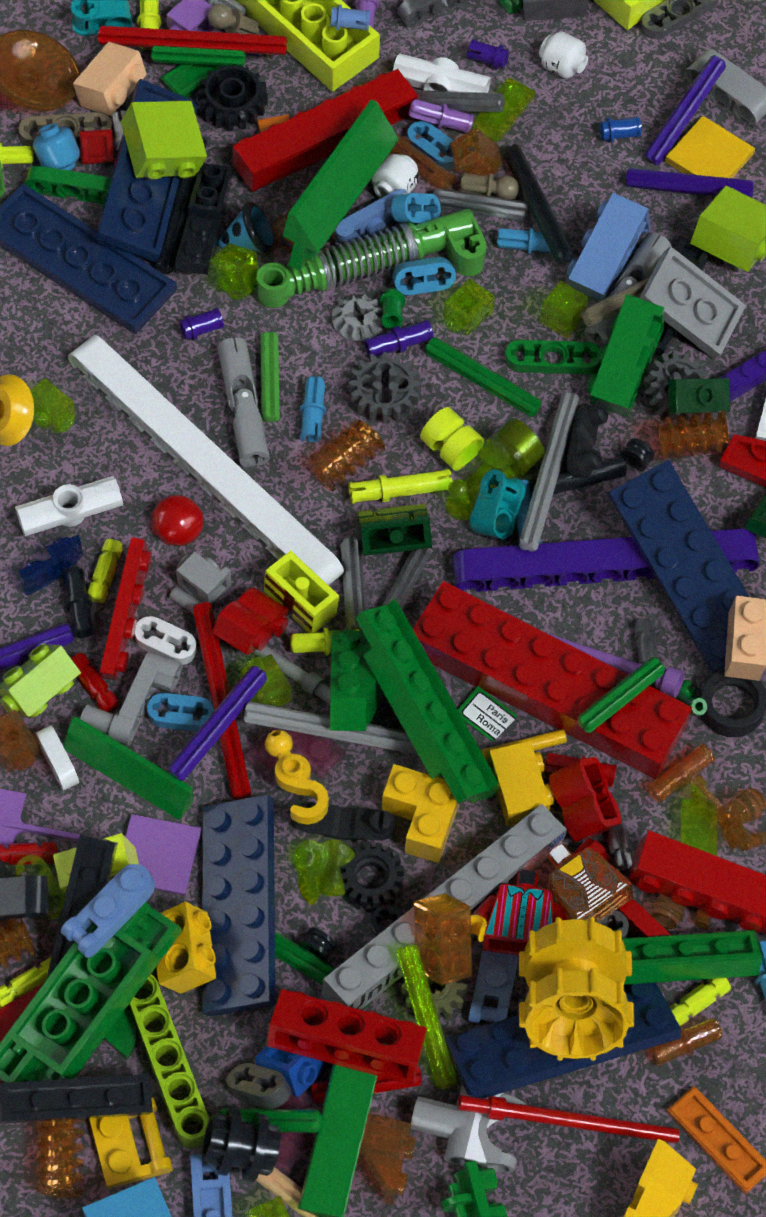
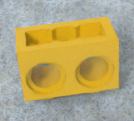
(191, 956)

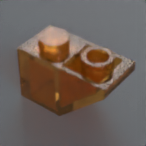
(383, 1153)

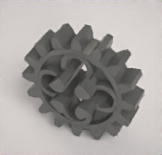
(669, 368)
(371, 398)

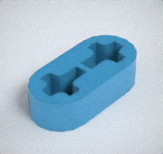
(435, 142)
(416, 207)
(424, 283)
(180, 704)

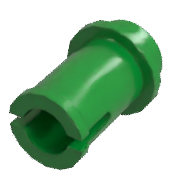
(392, 303)

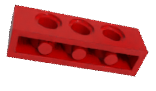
(357, 1051)

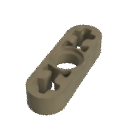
(73, 120)

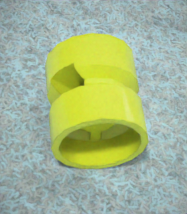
(454, 441)

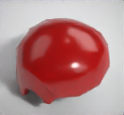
(176, 520)

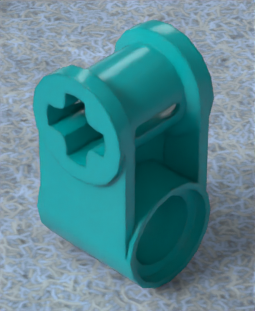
(99, 14)
(497, 507)

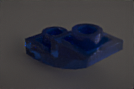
(61, 555)

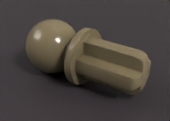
(233, 20)
(504, 187)

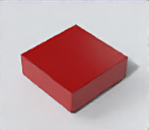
(97, 146)

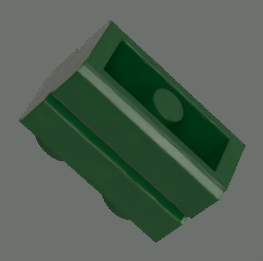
(394, 529)

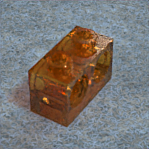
(444, 937)

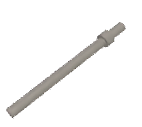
(309, 682)

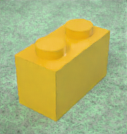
(519, 781)

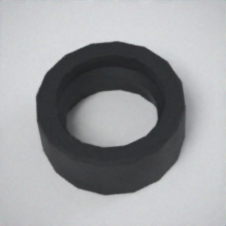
(733, 727)

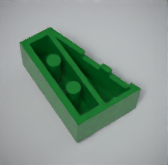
(627, 355)
(353, 686)

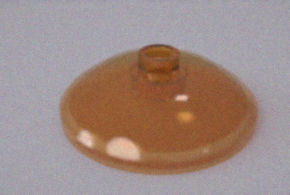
(36, 71)

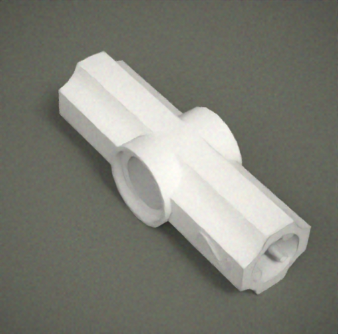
(440, 75)
(49, 511)

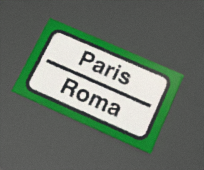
(486, 714)

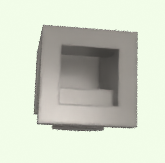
(202, 578)

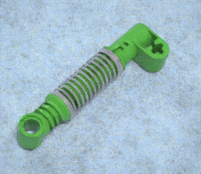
(375, 253)

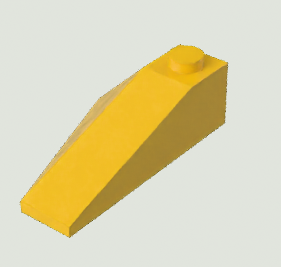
(663, 1184)

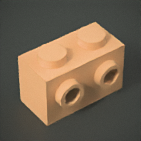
(109, 78)
(746, 639)

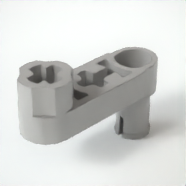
(153, 673)

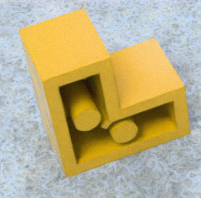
(427, 804)

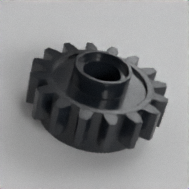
(232, 96)

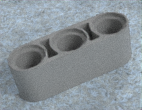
(734, 88)

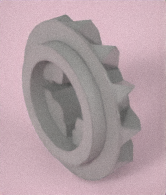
(349, 326)

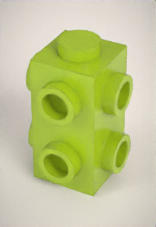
(37, 680)

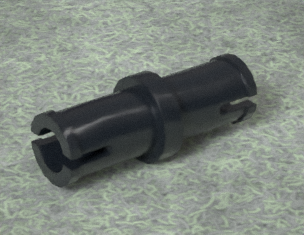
(78, 602)

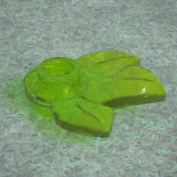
(323, 871)

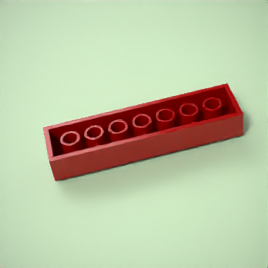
(547, 678)

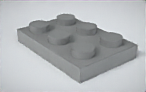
(693, 302)

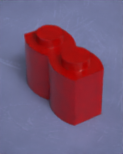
(251, 621)
(585, 799)

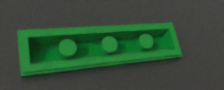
(128, 768)
(693, 957)
(338, 1142)

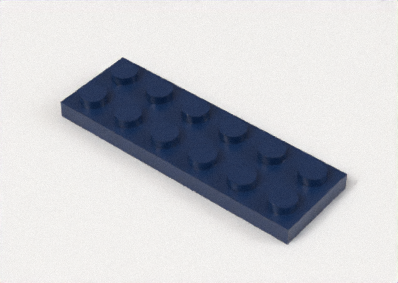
(138, 208)
(87, 267)
(681, 556)
(240, 904)
(500, 1055)

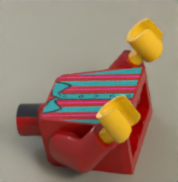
(513, 912)

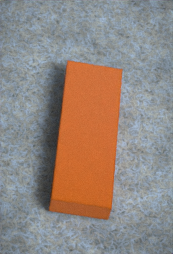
(719, 1139)

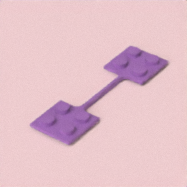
(160, 845)

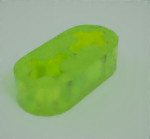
(54, 888)

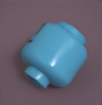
(56, 147)

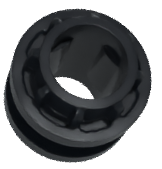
(241, 1144)

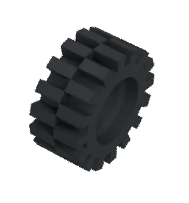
(381, 859)

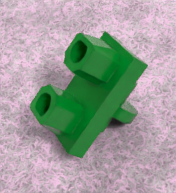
(468, 1193)

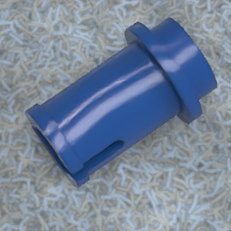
(620, 128)

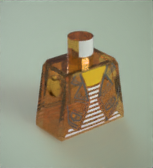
(587, 884)

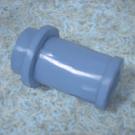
(349, 18)

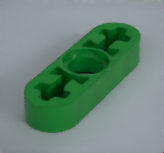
(56, 184)
(563, 348)

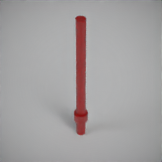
(497, 1108)

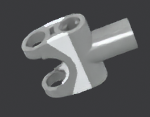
(464, 1132)

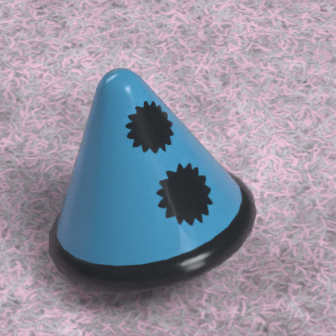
(249, 230)

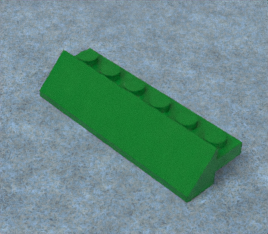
(338, 184)
(424, 704)
(84, 1000)

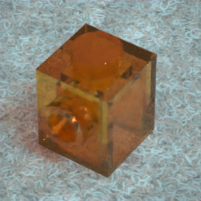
(17, 743)

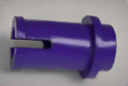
(488, 54)
(201, 324)

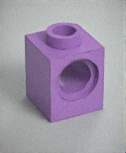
(189, 16)

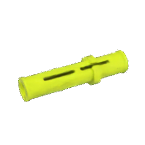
(387, 488)

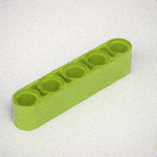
(174, 1076)

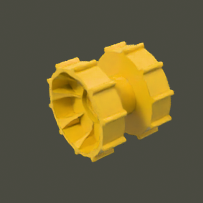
(576, 989)

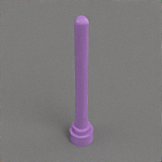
(669, 682)

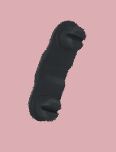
(581, 456)
(352, 823)

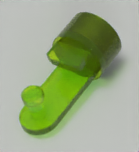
(510, 450)

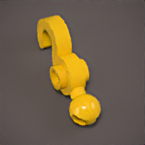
(294, 775)

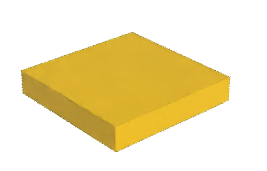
(709, 151)

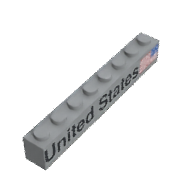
(377, 963)

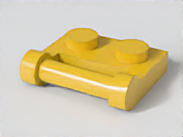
(119, 1152)

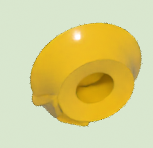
(15, 409)

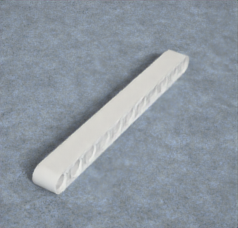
(201, 457)

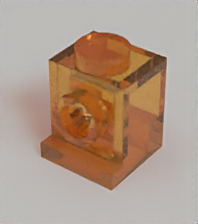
(482, 160)

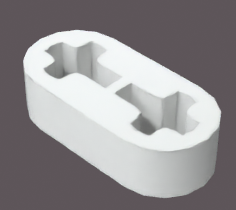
(168, 633)
(57, 757)

